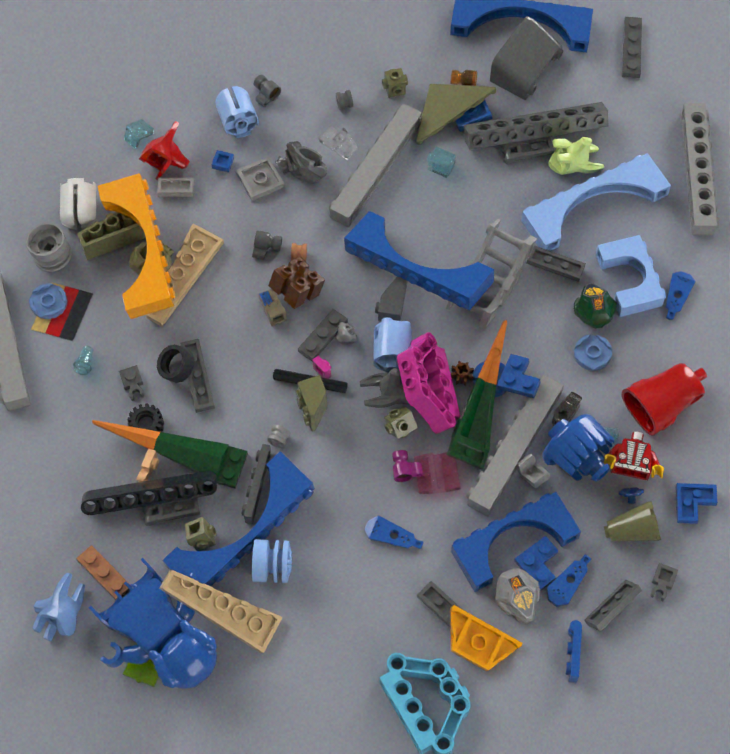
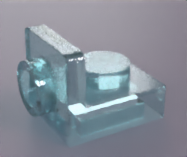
(137, 131)

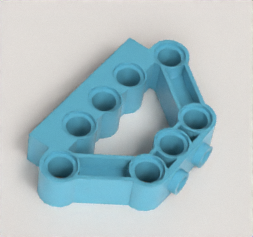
(424, 670)

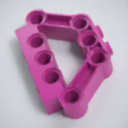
(429, 382)

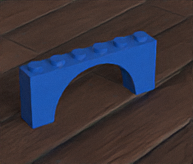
(546, 514)

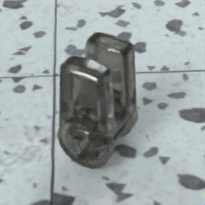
(567, 408)

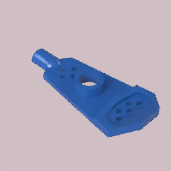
(678, 287)
(384, 531)
(564, 587)

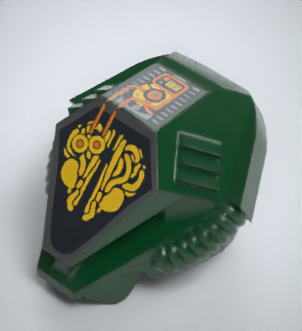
(595, 306)

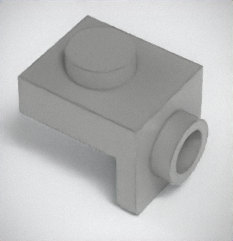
(532, 472)

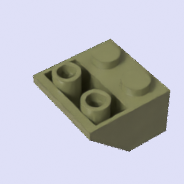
(312, 400)

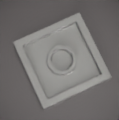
(260, 178)

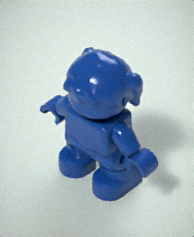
(162, 633)

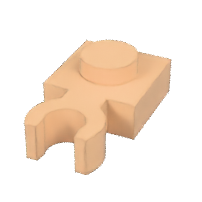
(148, 465)

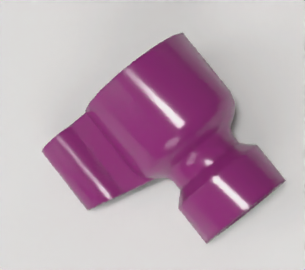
(404, 470)

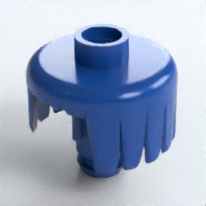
(577, 447)

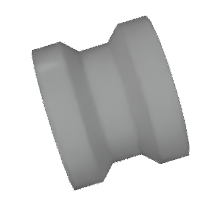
(278, 436)

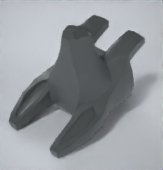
(390, 388)

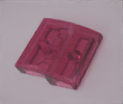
(439, 473)

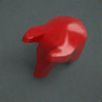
(164, 152)

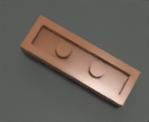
(103, 572)

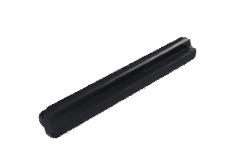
(294, 377)

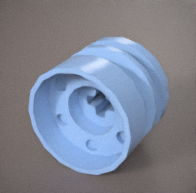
(271, 561)

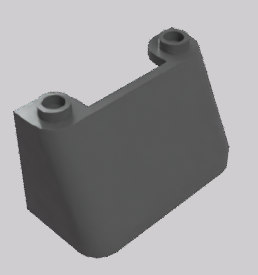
(524, 58)

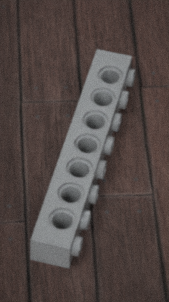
(694, 125)

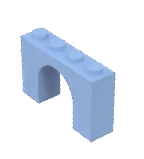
(633, 252)

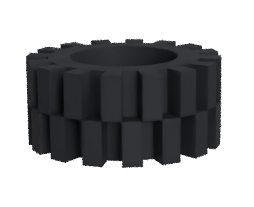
(152, 412)

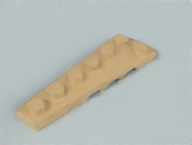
(190, 262)
(239, 618)

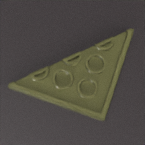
(447, 104)

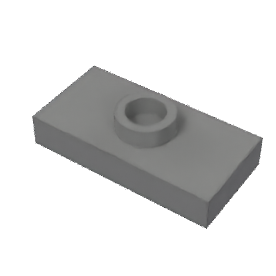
(175, 187)

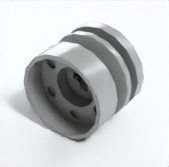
(48, 247)

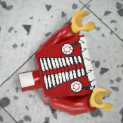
(634, 458)

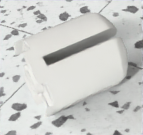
(77, 203)

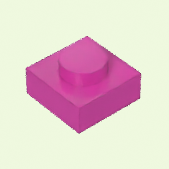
(322, 367)

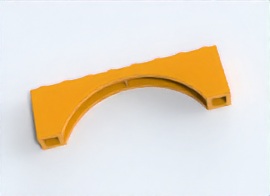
(151, 288)

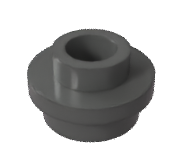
(282, 164)

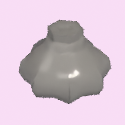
(346, 333)

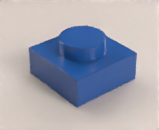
(222, 161)

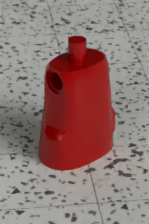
(663, 397)

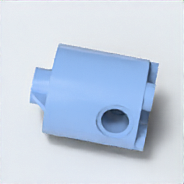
(389, 340)

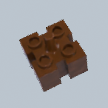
(296, 282)

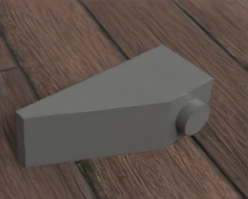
(392, 300)

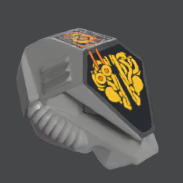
(517, 594)

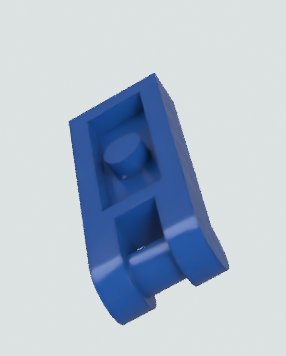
(574, 650)

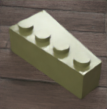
(108, 235)

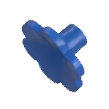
(631, 493)

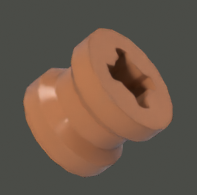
(299, 251)

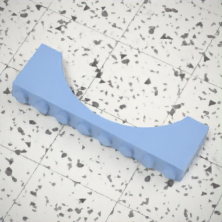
(635, 177)

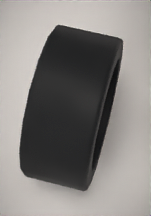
(185, 368)

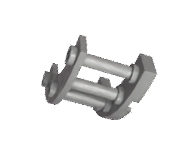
(506, 284)

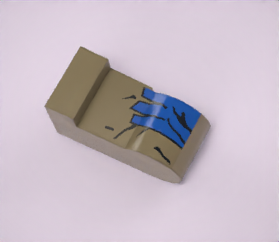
(272, 307)

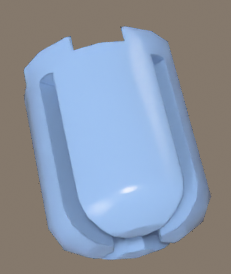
(239, 111)

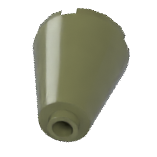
(634, 525)

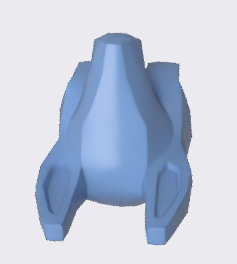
(59, 609)

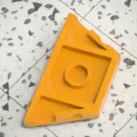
(478, 640)

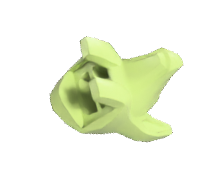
(573, 157)

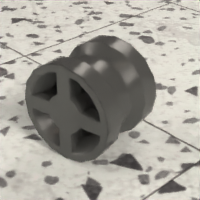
(344, 99)

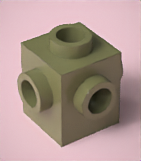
(395, 82)
(400, 422)
(200, 534)

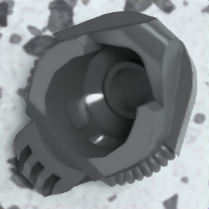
(305, 162)

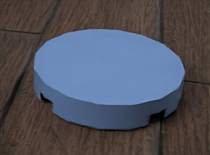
(48, 301)
(593, 352)

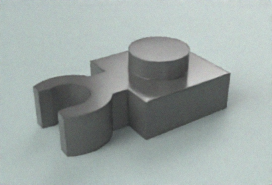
(132, 380)
(664, 579)

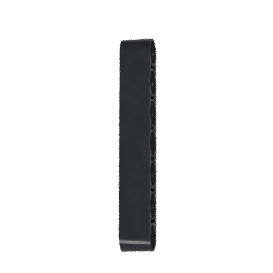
(142, 499)

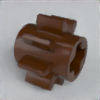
(462, 373)

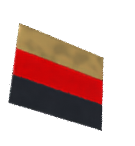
(68, 322)

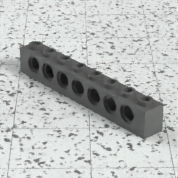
(536, 125)

